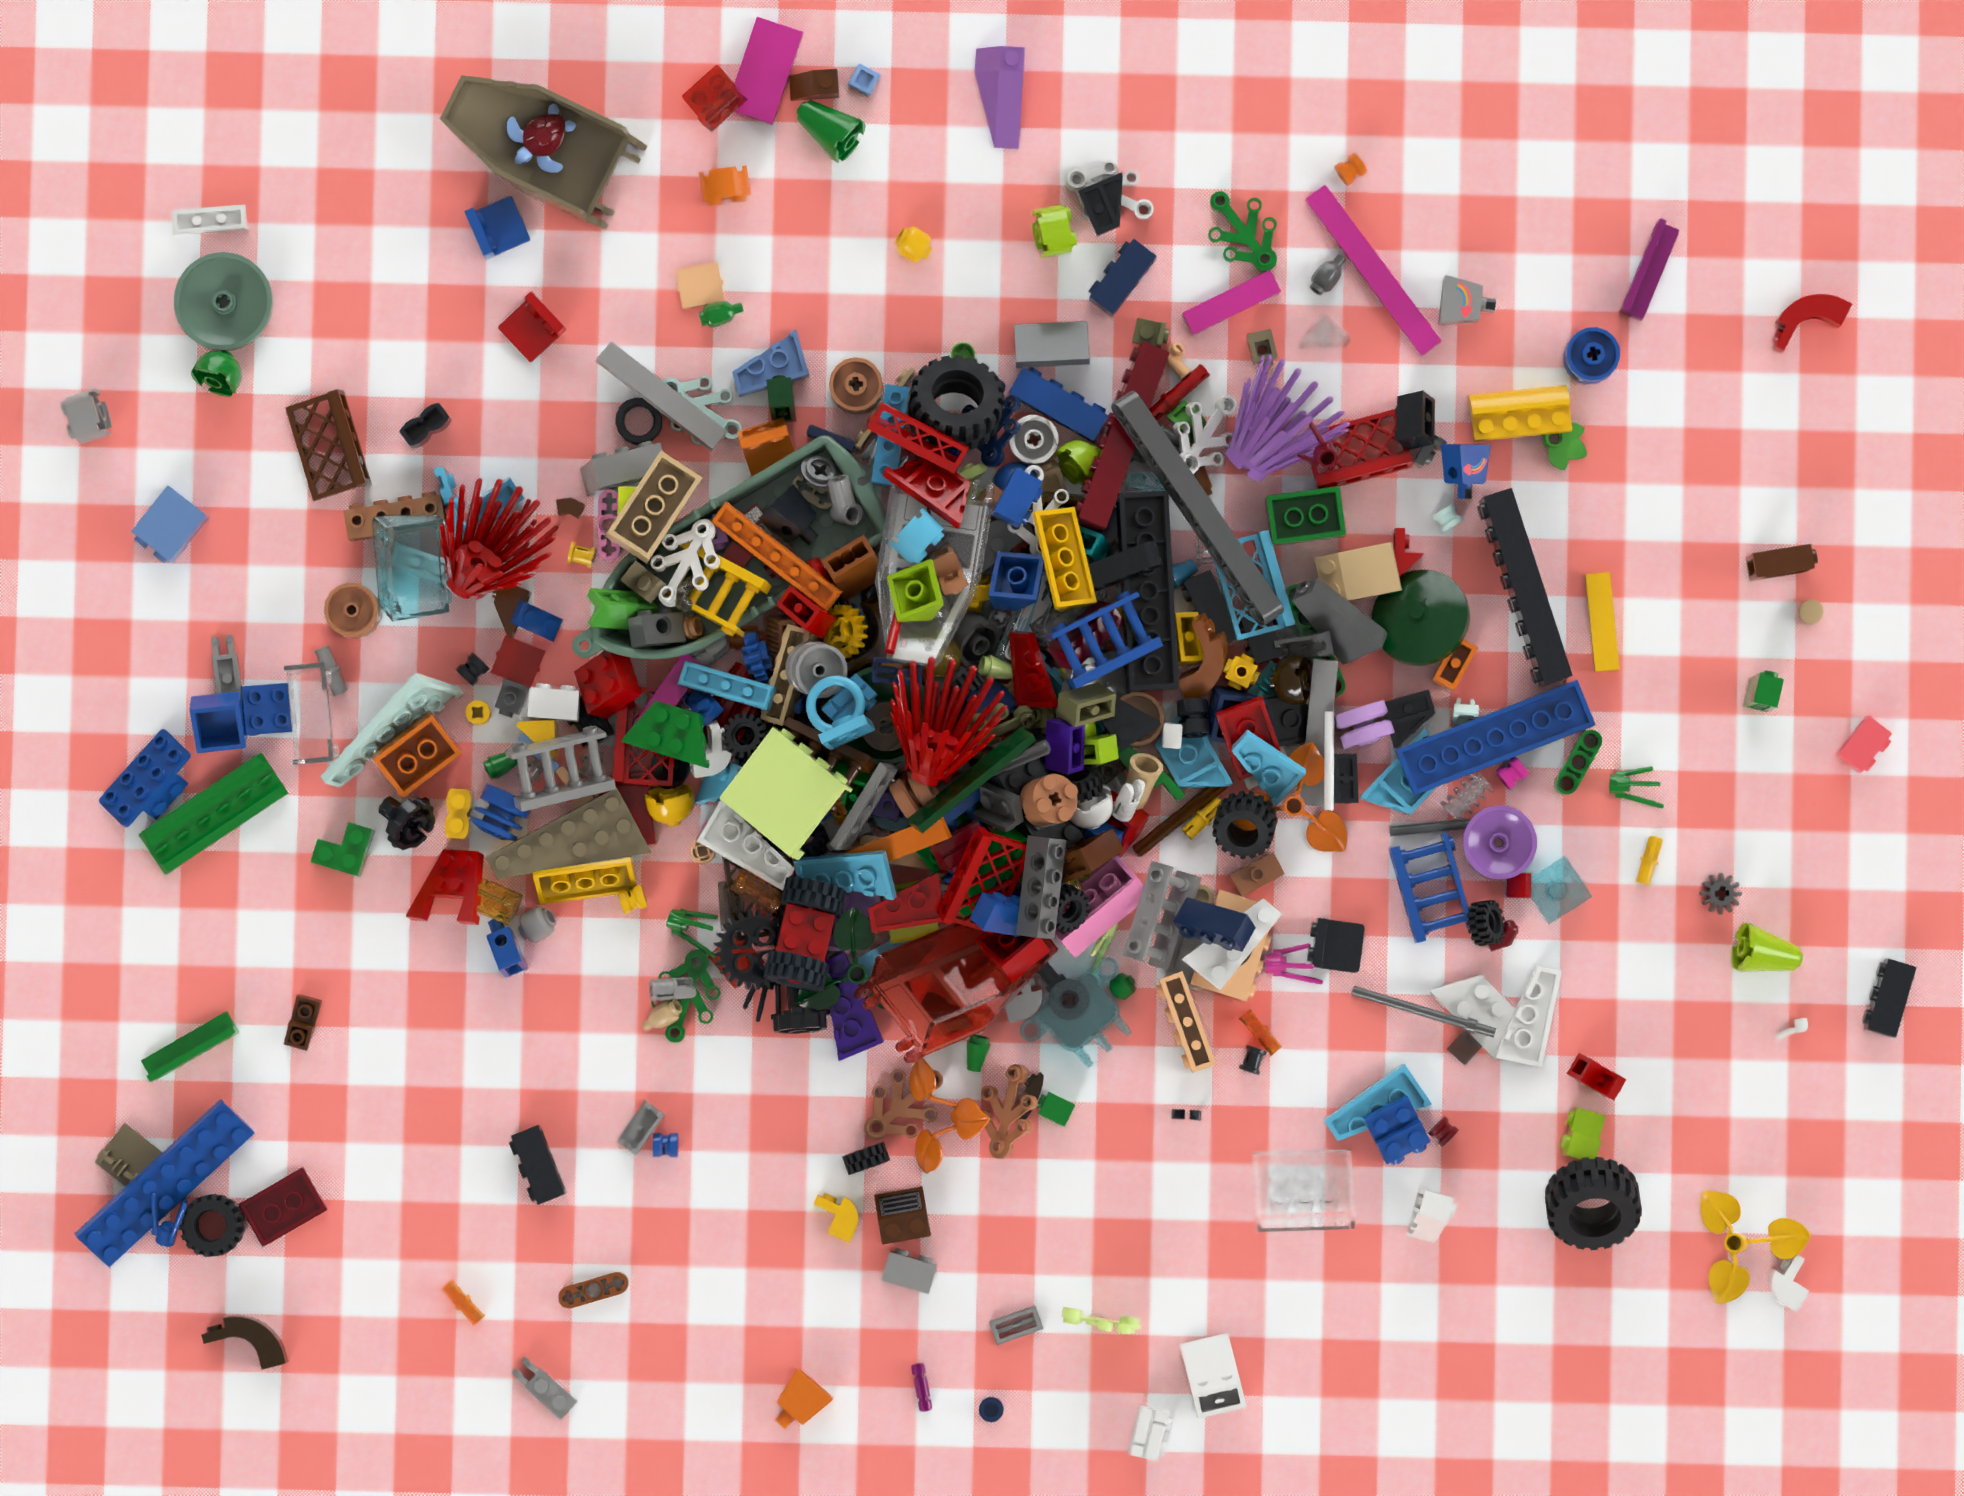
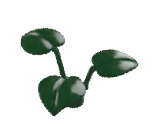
(852, 933)

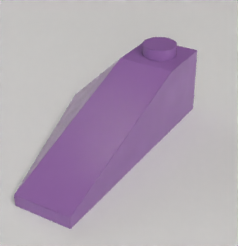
(1000, 86)

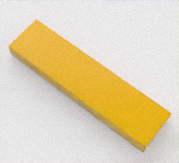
(1602, 622)

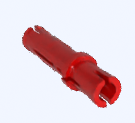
(1176, 394)

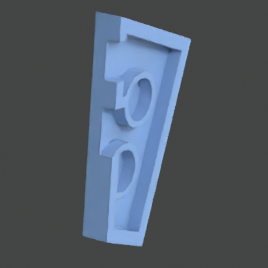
(780, 359)

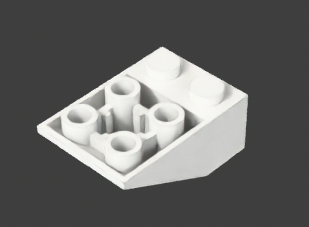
(1213, 1375)

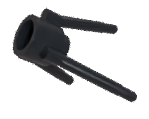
(763, 997)

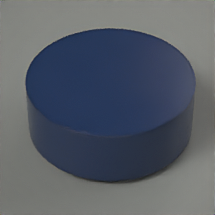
(991, 1409)

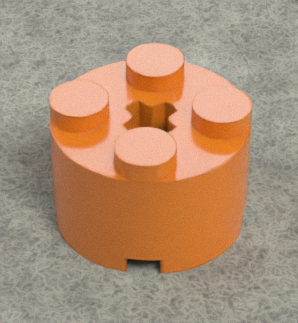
(725, 184)

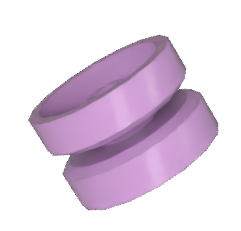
(1363, 723)

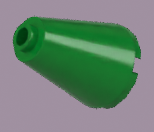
(831, 128)

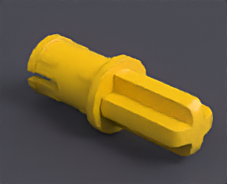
(1202, 819)
(1649, 860)

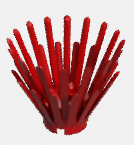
(476, 563)
(934, 749)

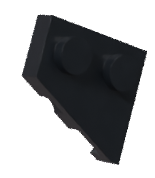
(1408, 714)

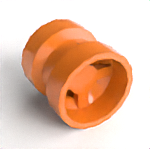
(1348, 170)

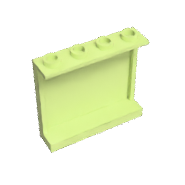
(784, 791)

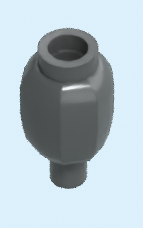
(1327, 275)

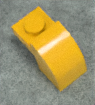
(845, 1217)

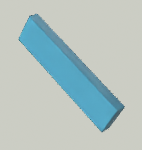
(727, 686)

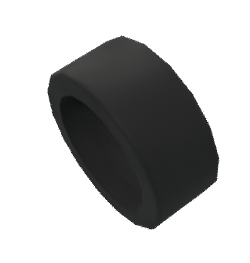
(620, 421)

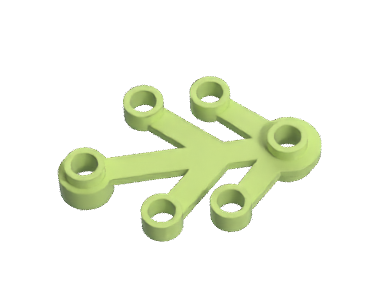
(1125, 1325)

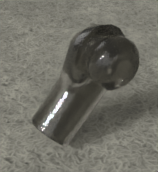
(682, 592)

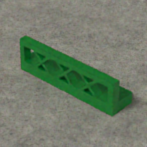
(189, 1046)

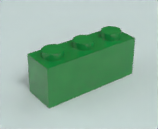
(1763, 691)

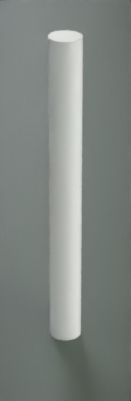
(1328, 760)

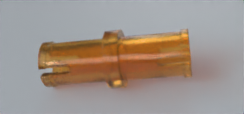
(1260, 1032)
(462, 1302)

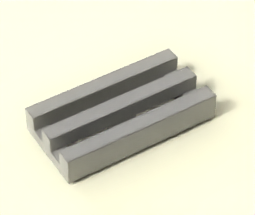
(996, 1332)

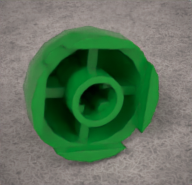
(218, 371)

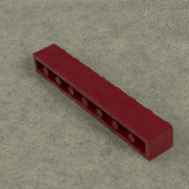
(1116, 446)

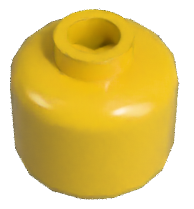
(913, 244)

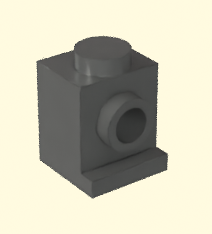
(518, 691)

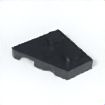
(1103, 203)
(1129, 724)

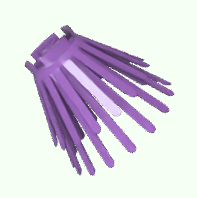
(1258, 433)

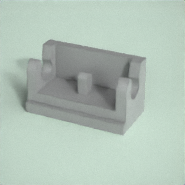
(641, 1127)

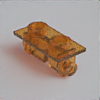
(757, 891)

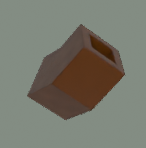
(570, 506)

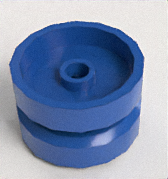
(1593, 341)

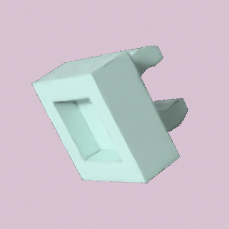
(1463, 712)

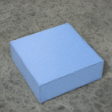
(864, 80)

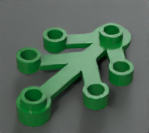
(1245, 234)
(693, 972)

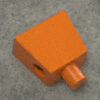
(801, 1399)

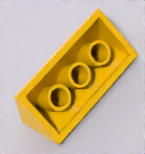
(1064, 558)
(584, 880)

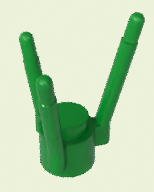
(1620, 784)
(681, 920)

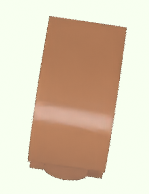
(948, 570)

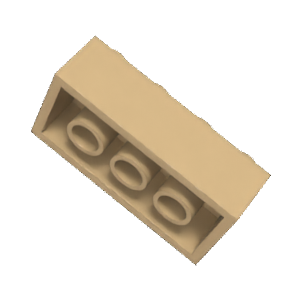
(653, 507)

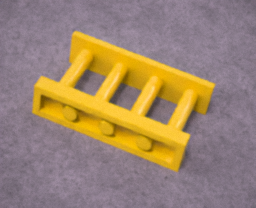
(733, 574)

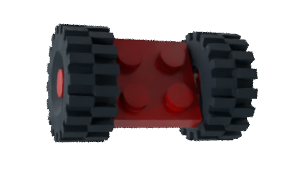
(804, 933)

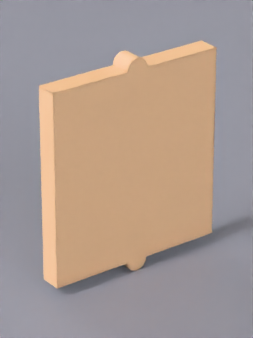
(699, 285)

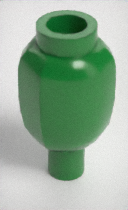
(719, 313)

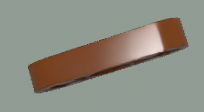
(609, 1278)

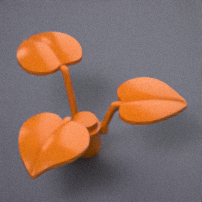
(1328, 830)
(966, 1116)

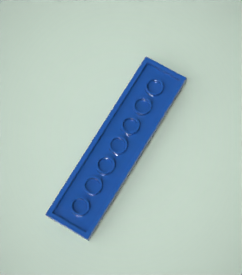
(1495, 737)
(170, 1177)

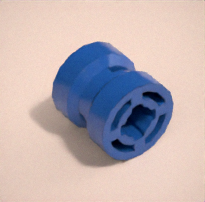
(671, 1144)

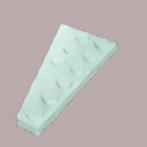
(404, 708)

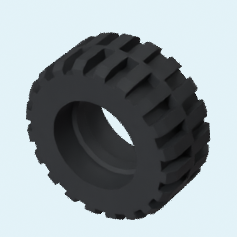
(961, 377)
(1593, 1226)

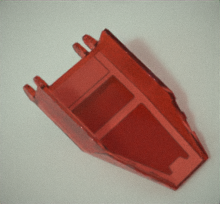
(942, 988)

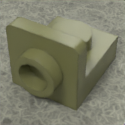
(1150, 332)

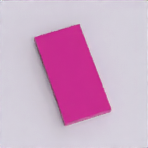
(766, 68)

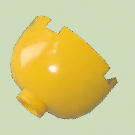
(670, 805)

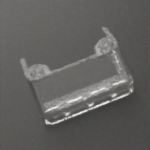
(311, 714)

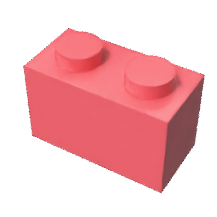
(1864, 744)

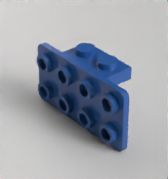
(148, 781)

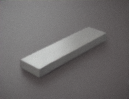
(864, 806)

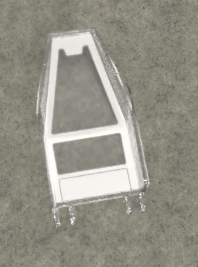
(931, 638)

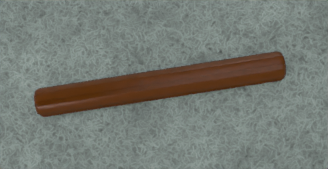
(1177, 819)

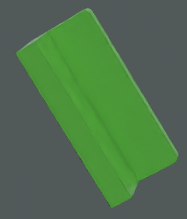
(616, 607)

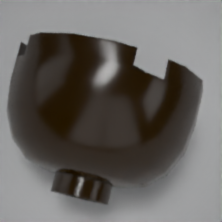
(1291, 680)

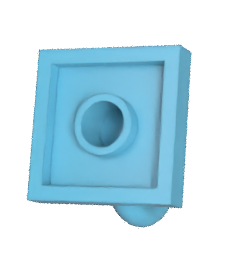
(846, 728)

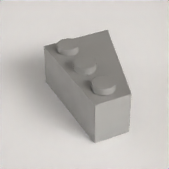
(619, 468)

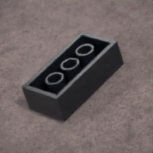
(1014, 781)

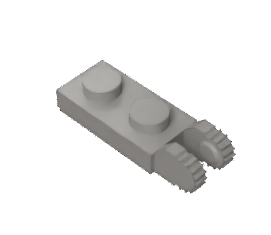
(226, 667)
(546, 1389)

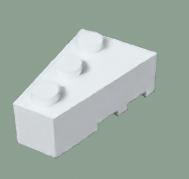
(1430, 1215)

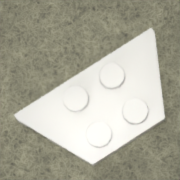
(1480, 1001)

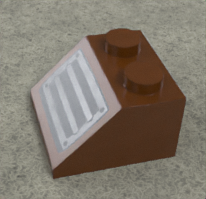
(902, 1215)

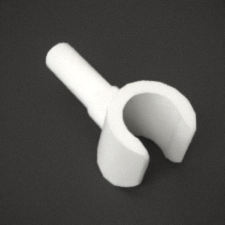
(1801, 1025)

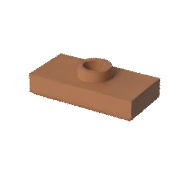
(1257, 874)

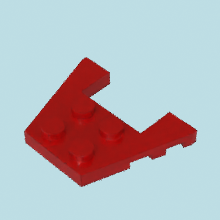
(454, 877)

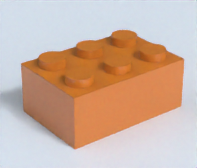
(416, 754)

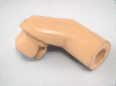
(1175, 360)

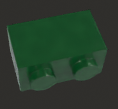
(781, 398)

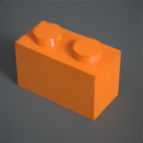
(1454, 666)

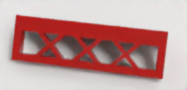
(914, 442)

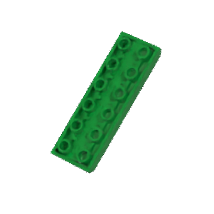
(213, 813)

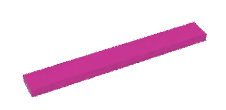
(1373, 270)

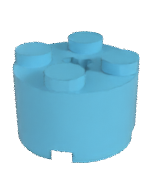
(917, 536)

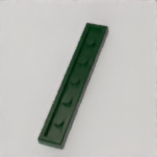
(971, 780)

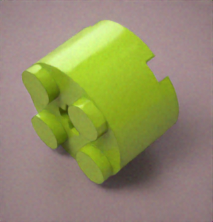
(1053, 230)

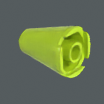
(1763, 951)

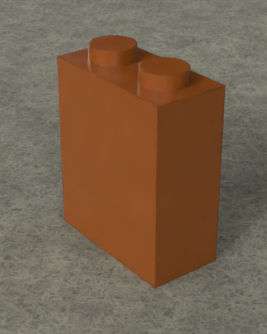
(852, 567)

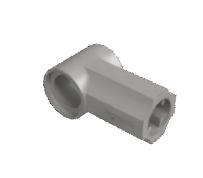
(844, 507)

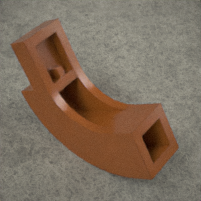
(1201, 679)

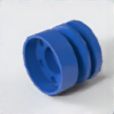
(499, 814)

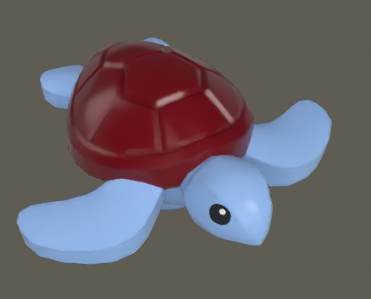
(540, 138)

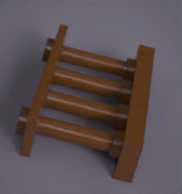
(857, 760)

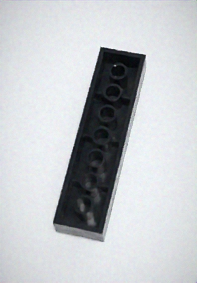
(1144, 519)
(1524, 587)

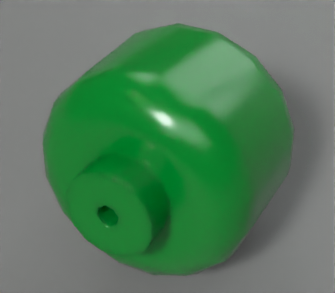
(1122, 986)

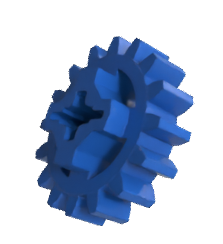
(757, 657)

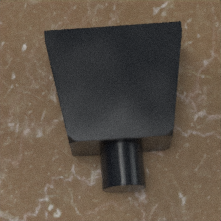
(790, 517)

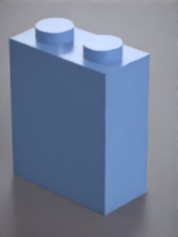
(169, 525)

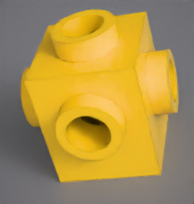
(1231, 669)

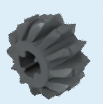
(1715, 886)

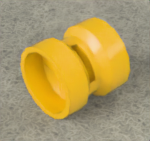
(632, 899)

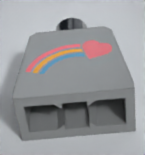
(1462, 301)

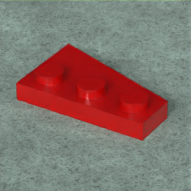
(1029, 672)
(911, 907)

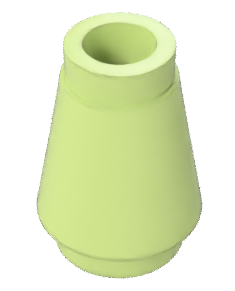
(994, 667)

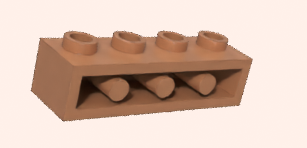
(359, 518)

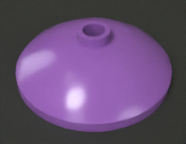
(1517, 837)

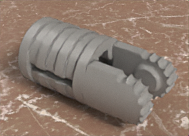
(671, 988)

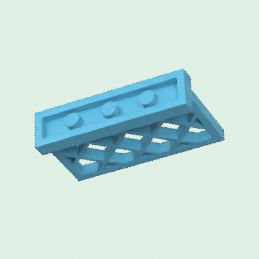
(1272, 574)

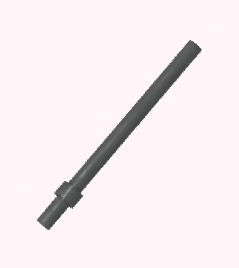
(1470, 1025)

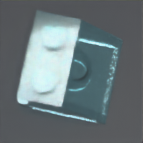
(1558, 889)

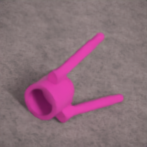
(1278, 964)

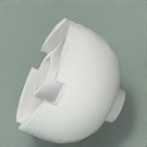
(1094, 812)

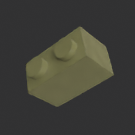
(1086, 704)

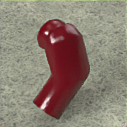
(1511, 932)

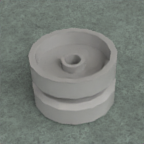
(804, 660)

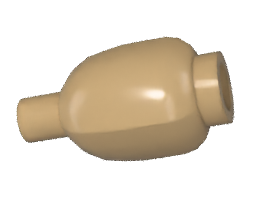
(663, 1015)

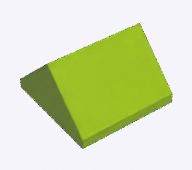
(916, 592)

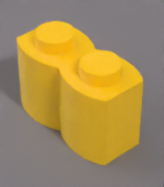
(459, 806)

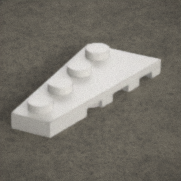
(1220, 964)

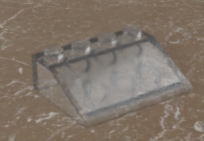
(1303, 1190)

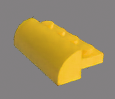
(1520, 413)

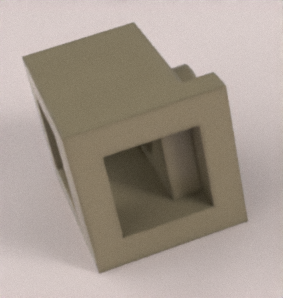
(1258, 339)

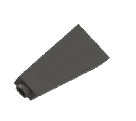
(1350, 629)

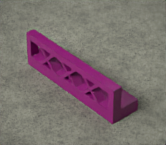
(1649, 270)

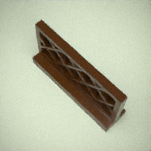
(345, 433)

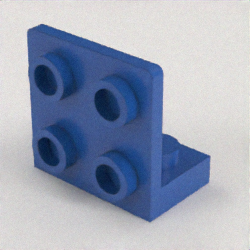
(497, 227)

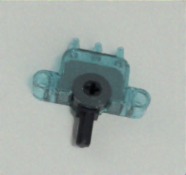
(1086, 1019)

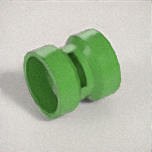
(963, 349)

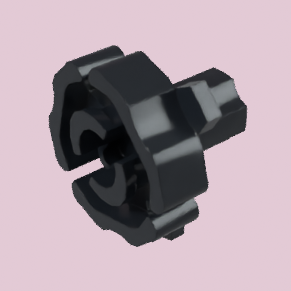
(406, 820)
(797, 1018)

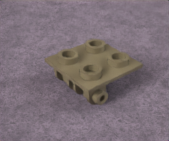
(127, 1155)

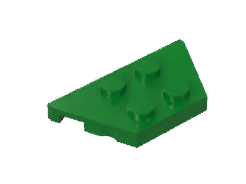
(670, 733)

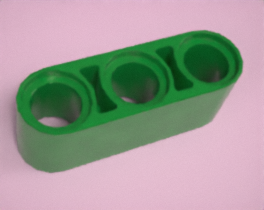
(1588, 755)

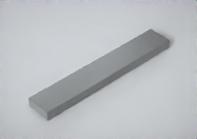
(661, 396)
(1321, 699)

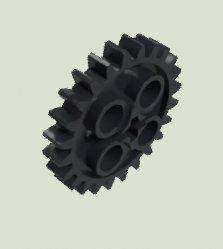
(750, 927)

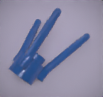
(167, 1231)

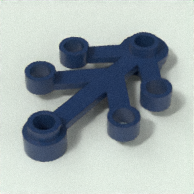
(993, 445)

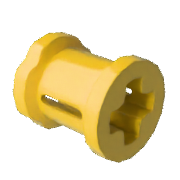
(581, 555)

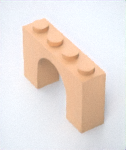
(1241, 982)

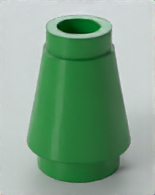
(499, 765)
(976, 1052)

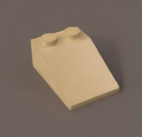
(1360, 572)

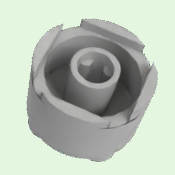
(86, 416)

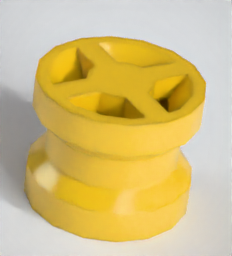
(478, 716)

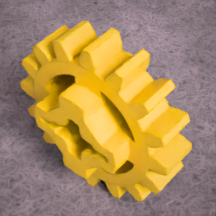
(846, 630)

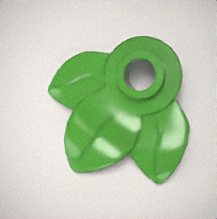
(1567, 447)

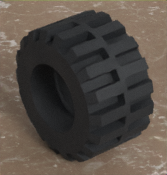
(1240, 841)
(232, 1217)

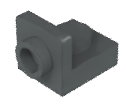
(1426, 454)

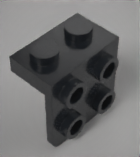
(1336, 945)

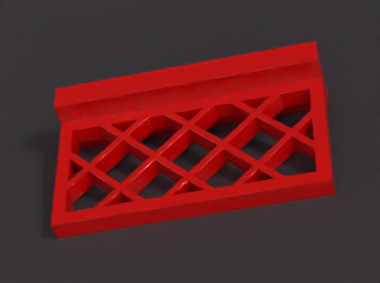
(1369, 468)
(623, 750)
(967, 870)

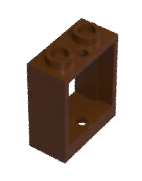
(1781, 562)
(1090, 854)

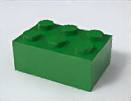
(1305, 516)

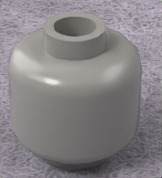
(536, 924)

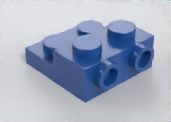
(1397, 1130)

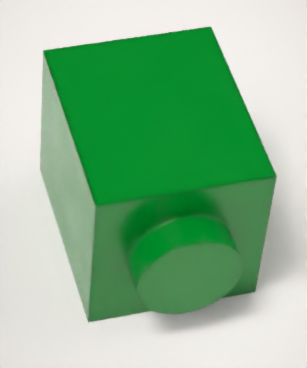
(1055, 1108)

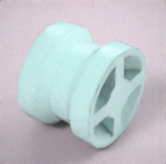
(1448, 518)

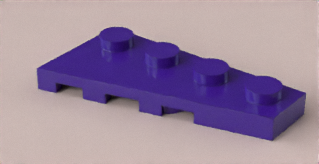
(852, 1024)

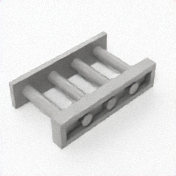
(576, 787)
(1144, 924)

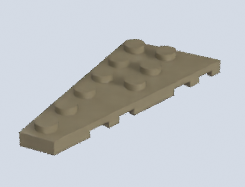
(586, 834)

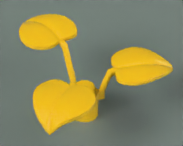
(1726, 1278)

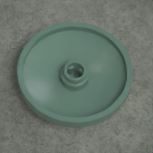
(223, 301)

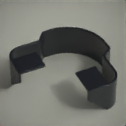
(1180, 1114)

